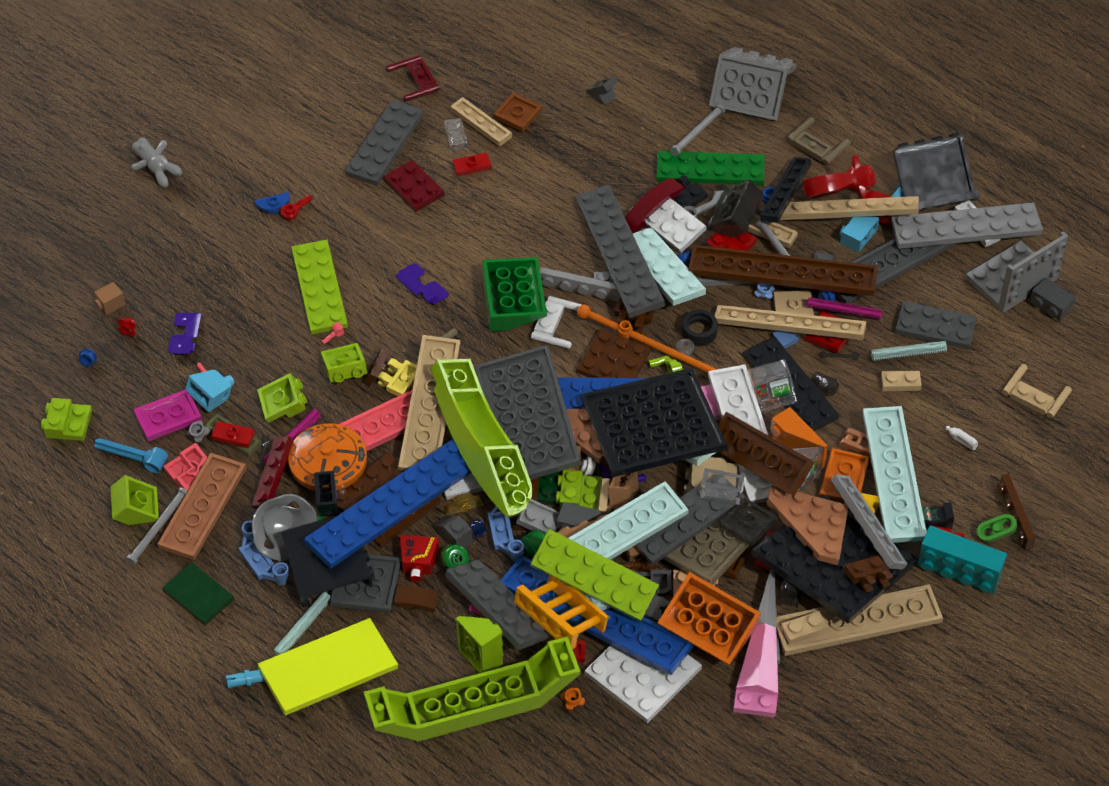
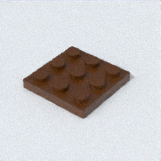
(613, 357)

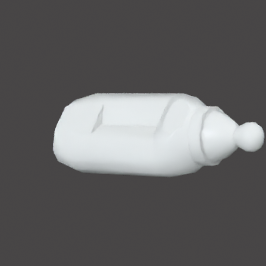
(963, 438)

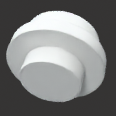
(587, 466)

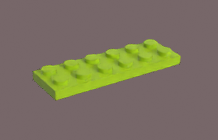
(319, 286)
(594, 575)

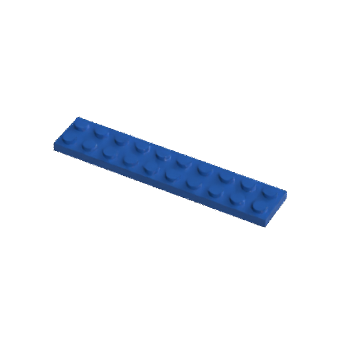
(388, 505)
(640, 639)

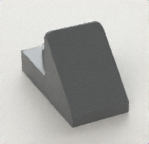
(603, 90)

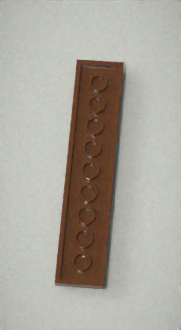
(783, 270)

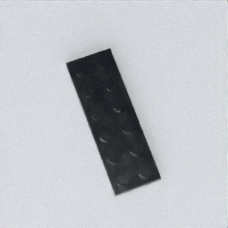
(811, 403)

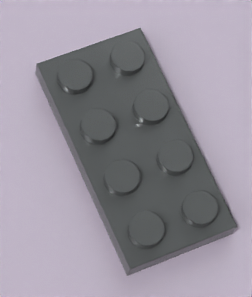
(935, 325)

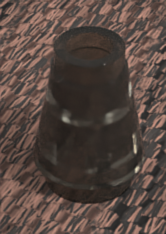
(825, 383)

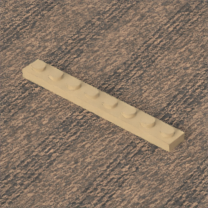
(852, 208)
(790, 322)

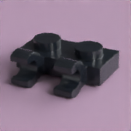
(691, 194)

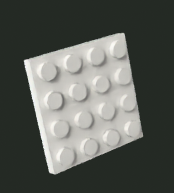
(637, 683)

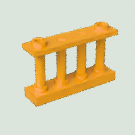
(550, 620)

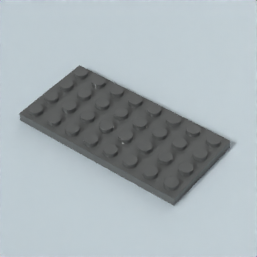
(531, 409)

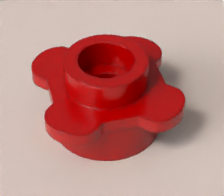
(127, 326)

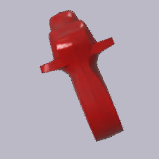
(855, 179)

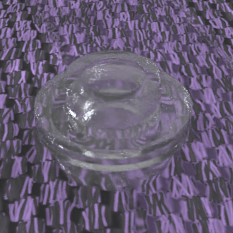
(688, 350)

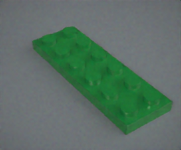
(711, 167)

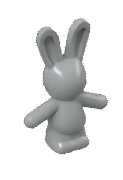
(154, 160)

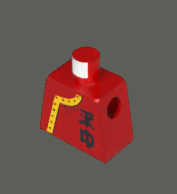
(418, 555)

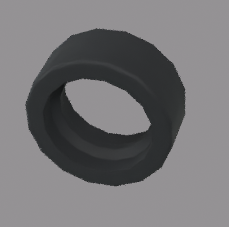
(702, 316)

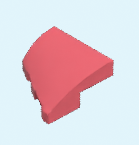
(186, 466)

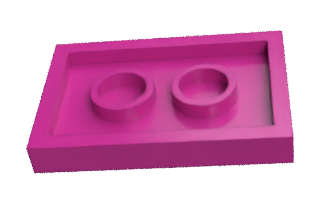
(167, 415)

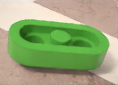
(996, 525)

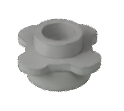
(194, 427)

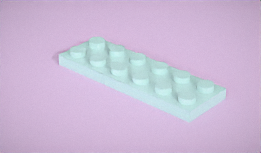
(667, 269)
(632, 522)

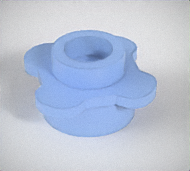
(764, 290)

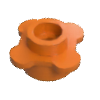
(572, 693)

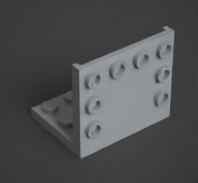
(750, 82)
(1017, 271)

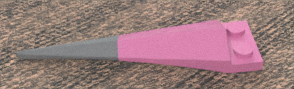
(759, 676)

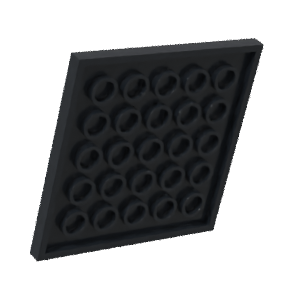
(653, 422)
(823, 580)

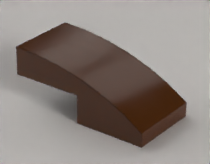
(417, 597)

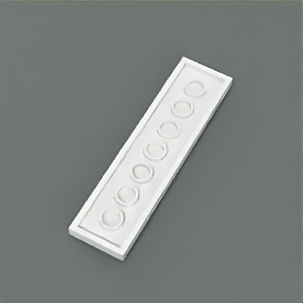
(736, 396)

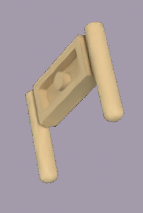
(1033, 397)

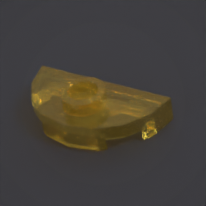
(463, 503)

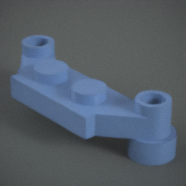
(503, 536)
(260, 564)

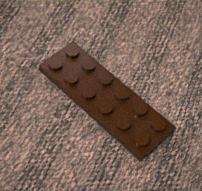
(764, 454)

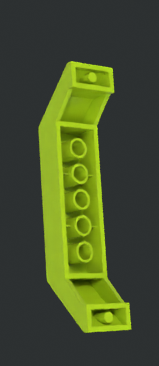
(476, 697)

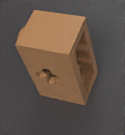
(623, 490)

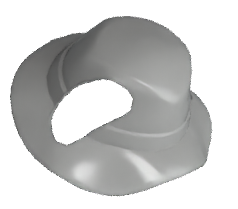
(275, 517)

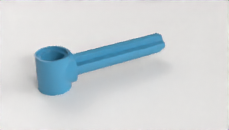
(152, 459)

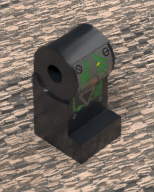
(939, 516)

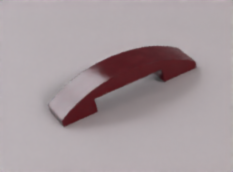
(651, 202)

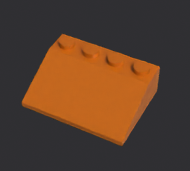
(710, 618)

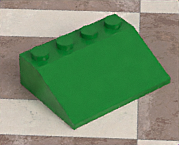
(512, 292)

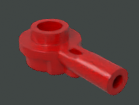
(291, 211)

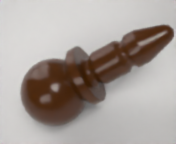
(641, 564)

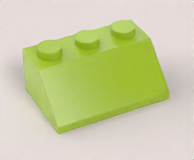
(480, 643)

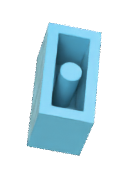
(858, 232)

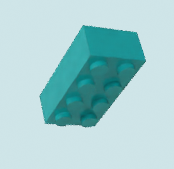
(961, 559)

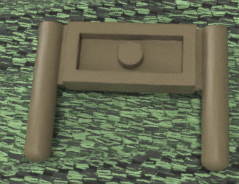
(814, 146)

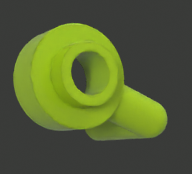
(672, 365)

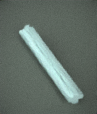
(912, 349)
(303, 623)

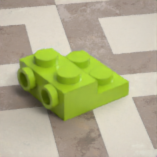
(344, 363)
(282, 397)
(66, 420)
(579, 489)

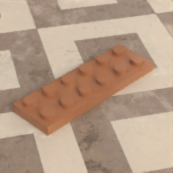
(202, 506)

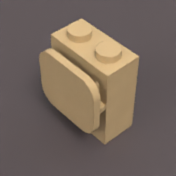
(695, 473)

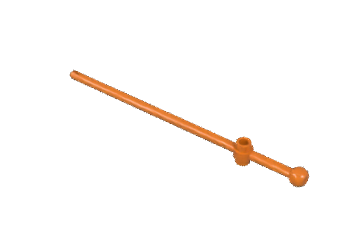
(625, 330)

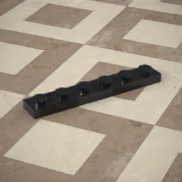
(785, 190)

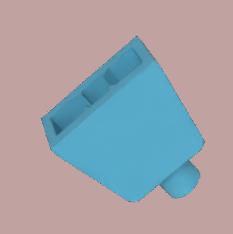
(209, 388)

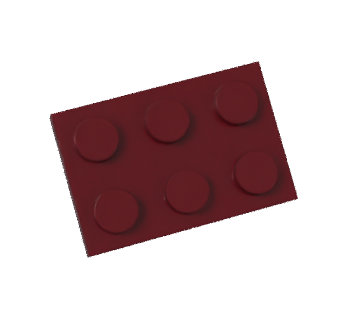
(413, 186)

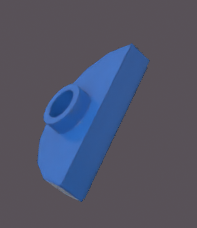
(273, 203)

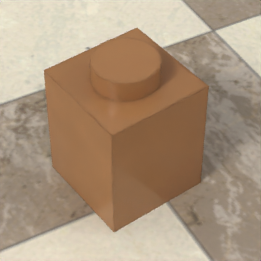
(109, 298)

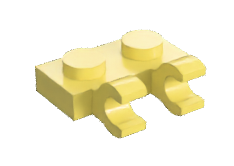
(403, 377)

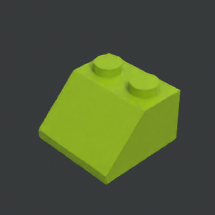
(134, 501)

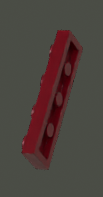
(273, 470)

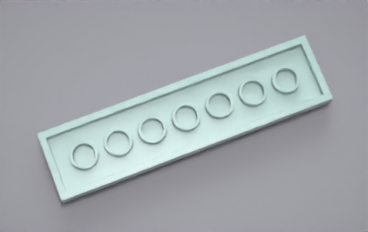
(894, 474)

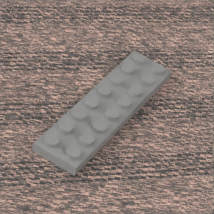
(966, 225)

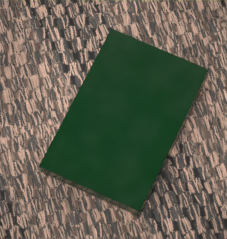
(198, 593)

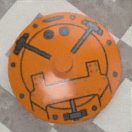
(327, 449)

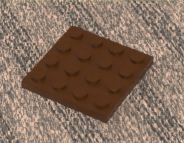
(372, 479)

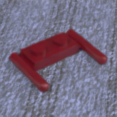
(420, 75)

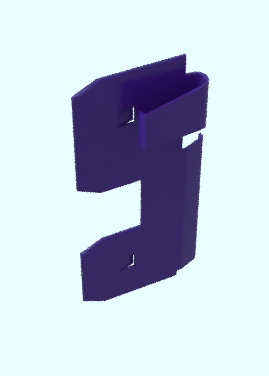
(431, 292)
(192, 324)

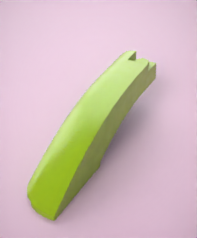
(479, 436)

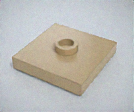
(793, 302)

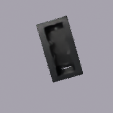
(326, 498)

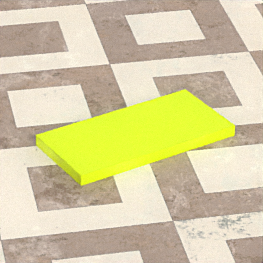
(327, 666)

